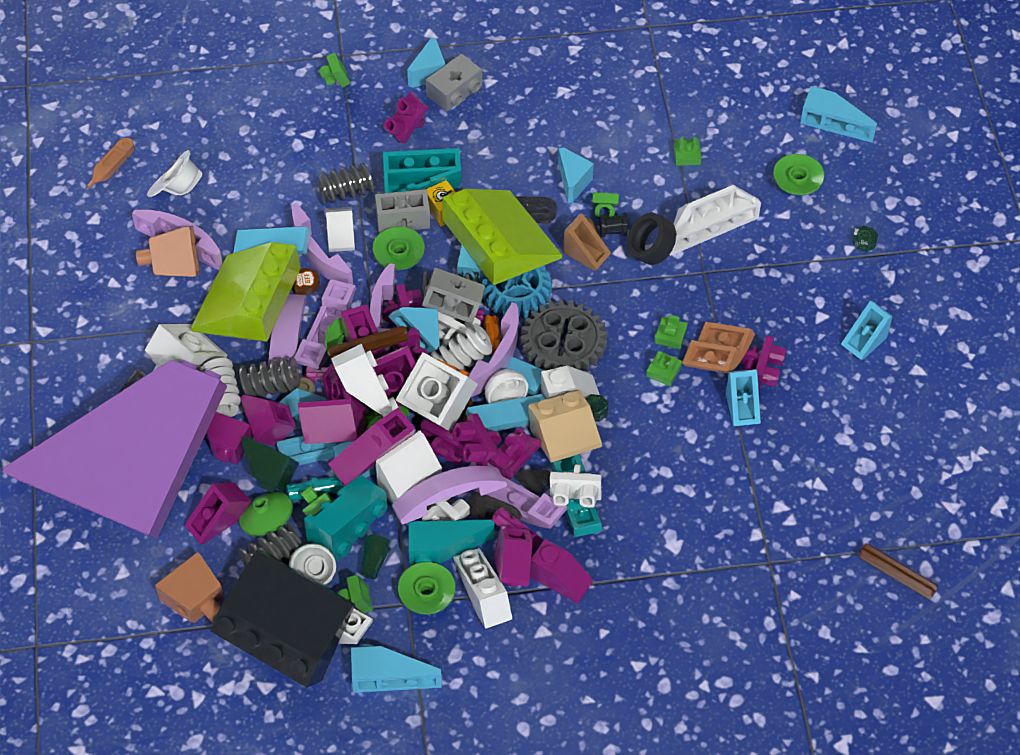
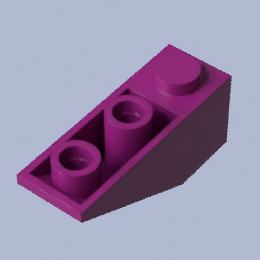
(371, 446)

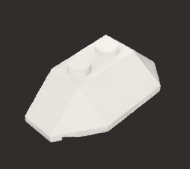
(714, 216)

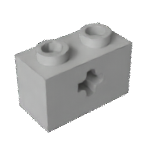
(454, 82)
(403, 210)
(453, 295)

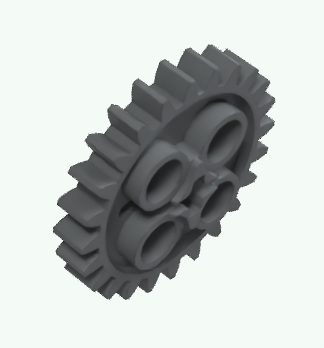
(588, 341)

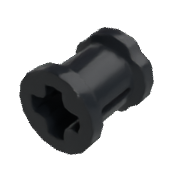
(613, 225)

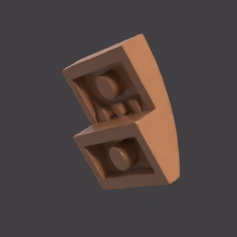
(719, 347)

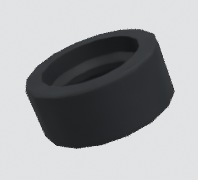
(664, 242)

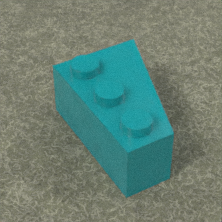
(421, 169)
(346, 517)

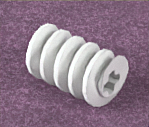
(467, 350)
(230, 399)

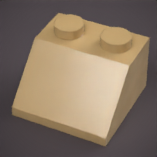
(564, 426)

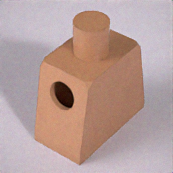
(172, 253)
(192, 590)

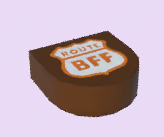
(307, 282)

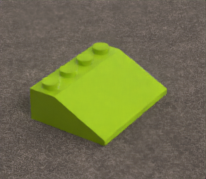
(497, 233)
(249, 292)

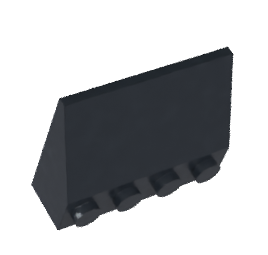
(283, 619)

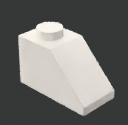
(565, 380)

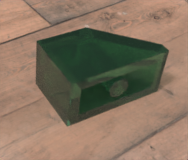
(269, 465)

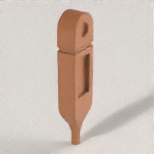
(112, 161)

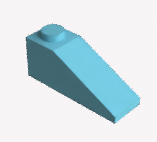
(834, 114)
(386, 670)

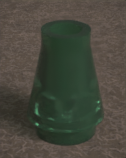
(374, 554)

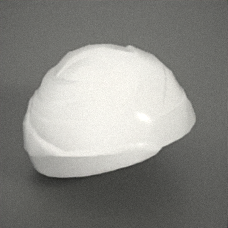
(505, 385)
(314, 562)

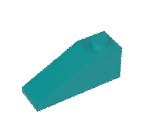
(445, 539)

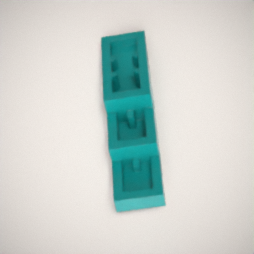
(581, 519)

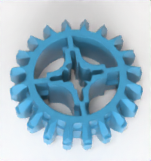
(520, 292)

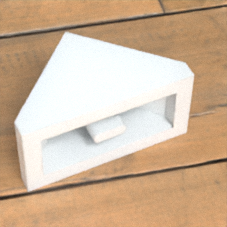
(340, 229)

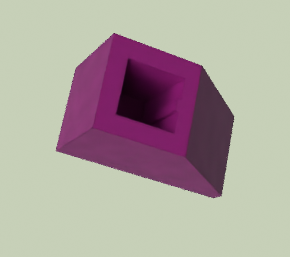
(268, 419)
(513, 556)

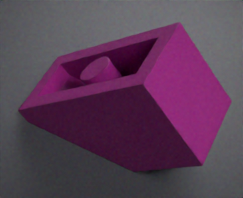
(359, 324)
(225, 438)
(217, 511)
(559, 571)

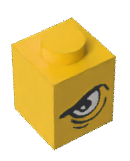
(435, 196)

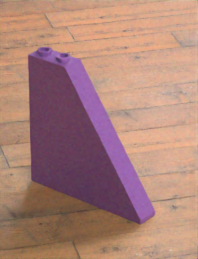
(130, 450)

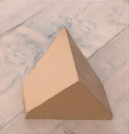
(584, 243)

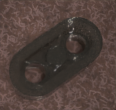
(541, 209)
(485, 506)

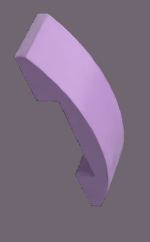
(157, 222)
(330, 268)
(383, 291)
(335, 300)
(287, 329)
(500, 360)
(446, 485)
(534, 509)

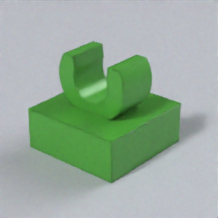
(335, 71)
(687, 152)
(605, 200)
(671, 332)
(664, 368)
(314, 501)
(358, 594)

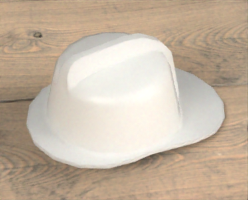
(179, 178)

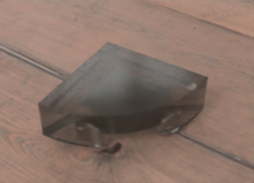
(534, 480)

